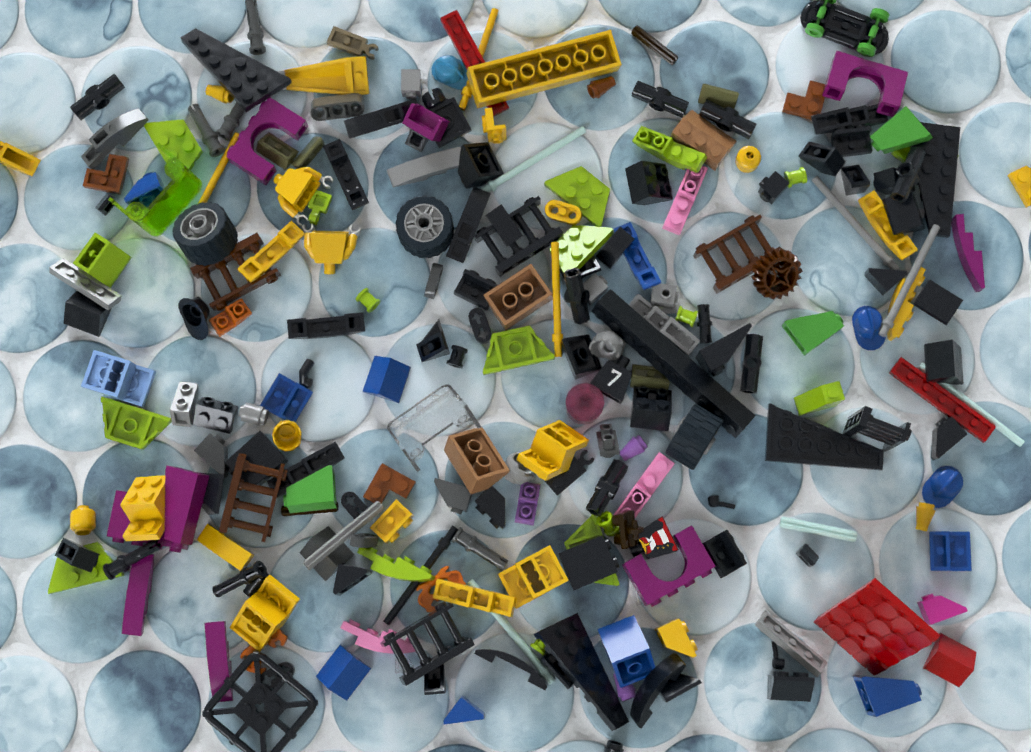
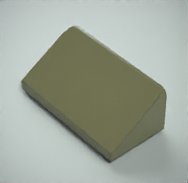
(718, 95)
(276, 150)
(308, 152)
(648, 377)

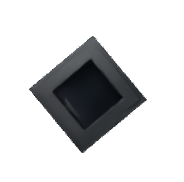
(416, 140)
(105, 205)
(807, 555)

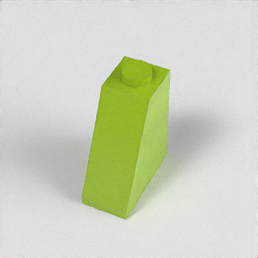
(819, 398)

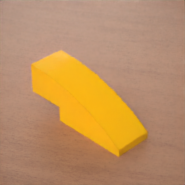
(18, 159)
(225, 547)

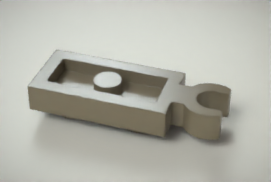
(350, 43)

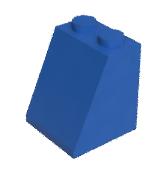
(627, 650)
(886, 694)

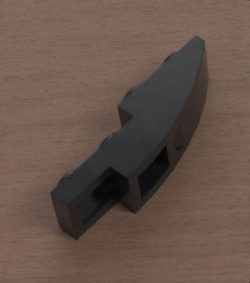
(377, 119)
(468, 224)

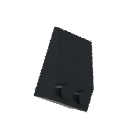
(716, 355)

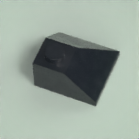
(478, 164)
(213, 493)
(678, 687)

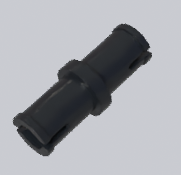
(704, 323)

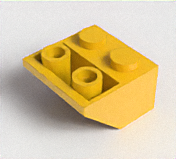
(674, 637)

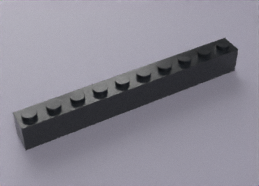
(672, 362)

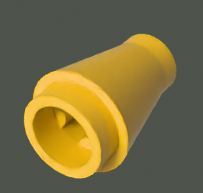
(219, 93)
(924, 515)

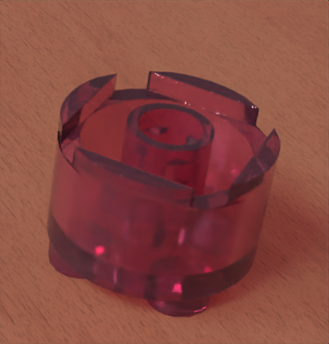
(588, 393)

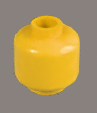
(748, 159)
(83, 520)

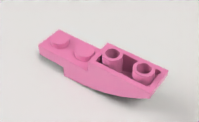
(684, 200)
(646, 484)
(369, 639)

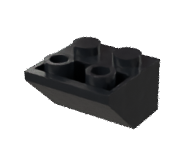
(648, 183)
(651, 408)
(790, 688)

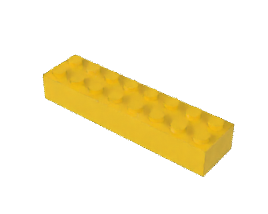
(543, 69)

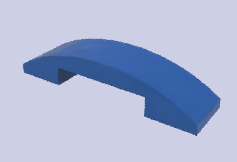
(638, 261)

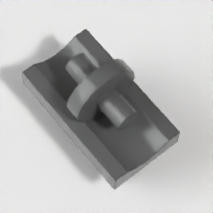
(607, 441)

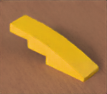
(474, 597)

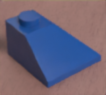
(145, 189)

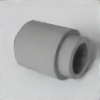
(253, 414)

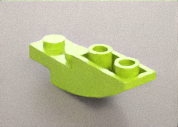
(668, 150)
(402, 568)

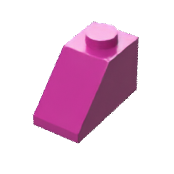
(938, 608)

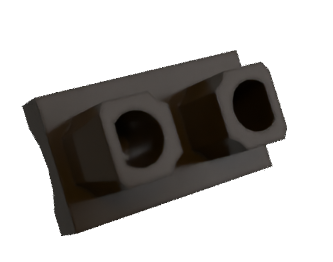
(628, 529)

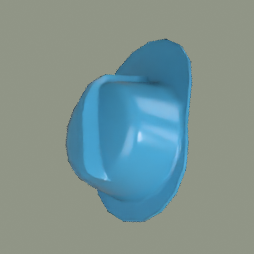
(450, 72)

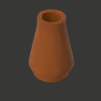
(601, 86)

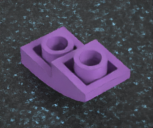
(527, 503)

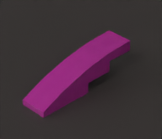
(971, 260)
(137, 596)
(218, 657)

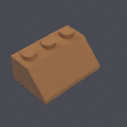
(704, 137)
(518, 297)
(475, 459)

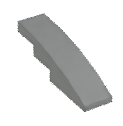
(424, 167)
(666, 325)

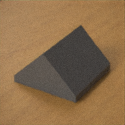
(328, 565)

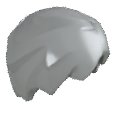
(606, 345)
(518, 473)

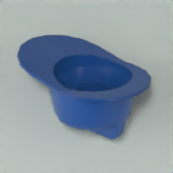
(867, 325)
(942, 486)

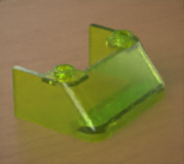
(169, 203)

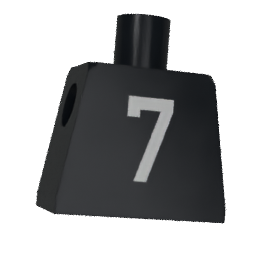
(613, 379)

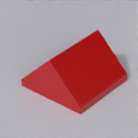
(950, 660)

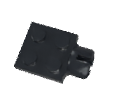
(450, 111)

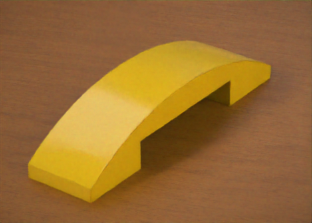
(875, 212)
(272, 252)

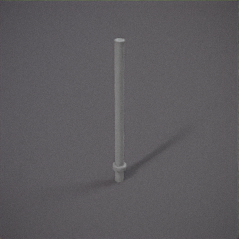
(855, 224)
(888, 322)

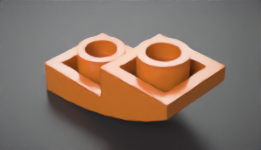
(230, 317)

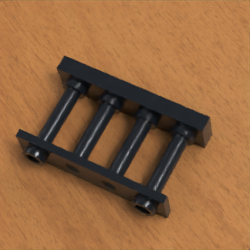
(535, 244)
(864, 423)
(444, 653)

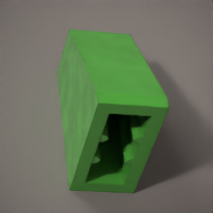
(900, 132)
(812, 330)
(312, 492)

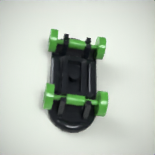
(846, 26)

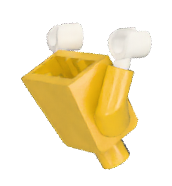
(297, 189)
(330, 246)

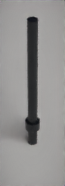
(443, 543)

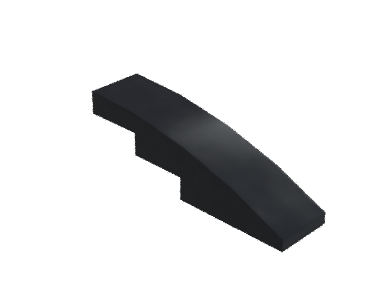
(848, 118)
(326, 456)

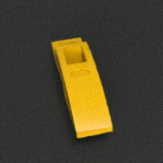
(904, 313)

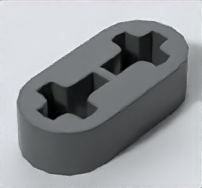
(433, 280)
(364, 540)

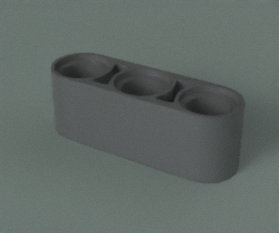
(330, 113)

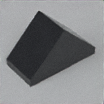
(854, 180)
(884, 279)
(435, 681)

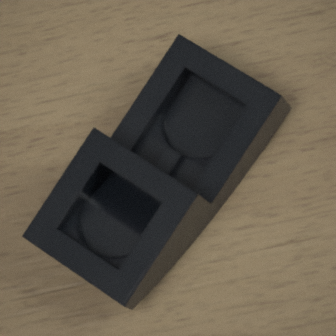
(615, 247)

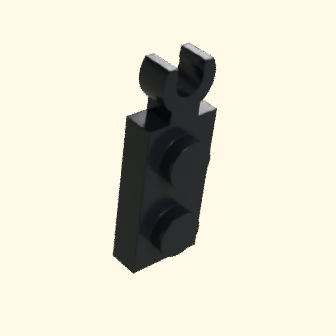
(564, 480)

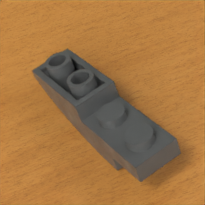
(113, 133)

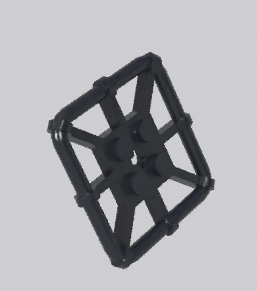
(260, 694)

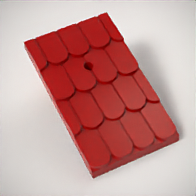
(876, 627)

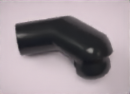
(304, 372)

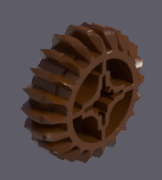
(787, 270)

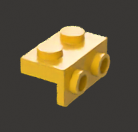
(497, 133)
(392, 522)

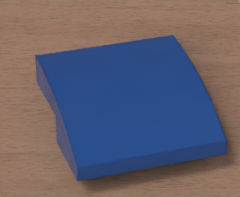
(286, 398)
(950, 551)

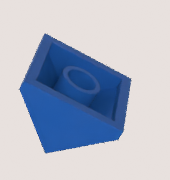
(386, 378)
(343, 672)
(463, 712)

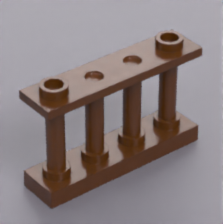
(253, 244)
(738, 272)
(232, 502)

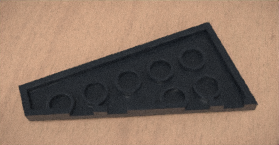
(238, 74)
(939, 176)
(810, 443)
(581, 664)

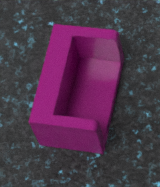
(425, 122)

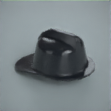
(195, 316)

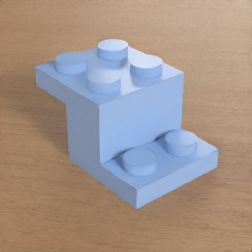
(118, 378)

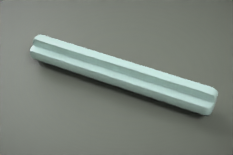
(818, 529)

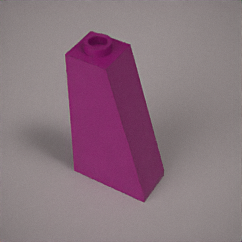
(183, 504)

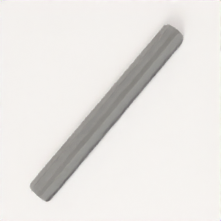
(343, 535)

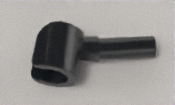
(713, 501)
(777, 663)

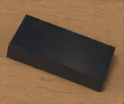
(504, 225)

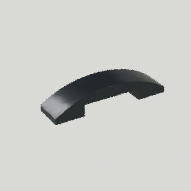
(345, 174)
(326, 327)
(534, 678)
(652, 685)

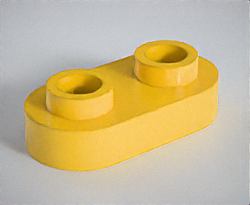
(563, 213)

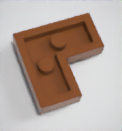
(808, 105)
(109, 180)
(386, 480)

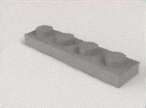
(85, 284)
(791, 643)

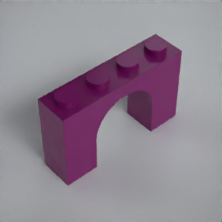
(887, 79)
(270, 116)
(120, 522)
(696, 563)

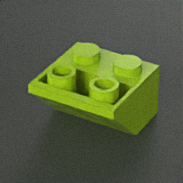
(102, 260)

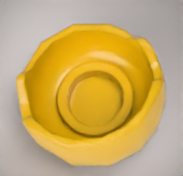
(287, 435)

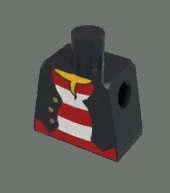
(655, 541)

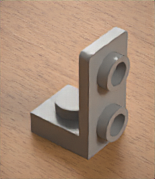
(182, 404)

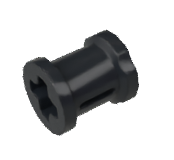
(457, 356)

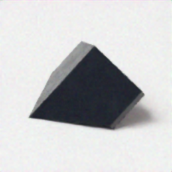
(433, 344)

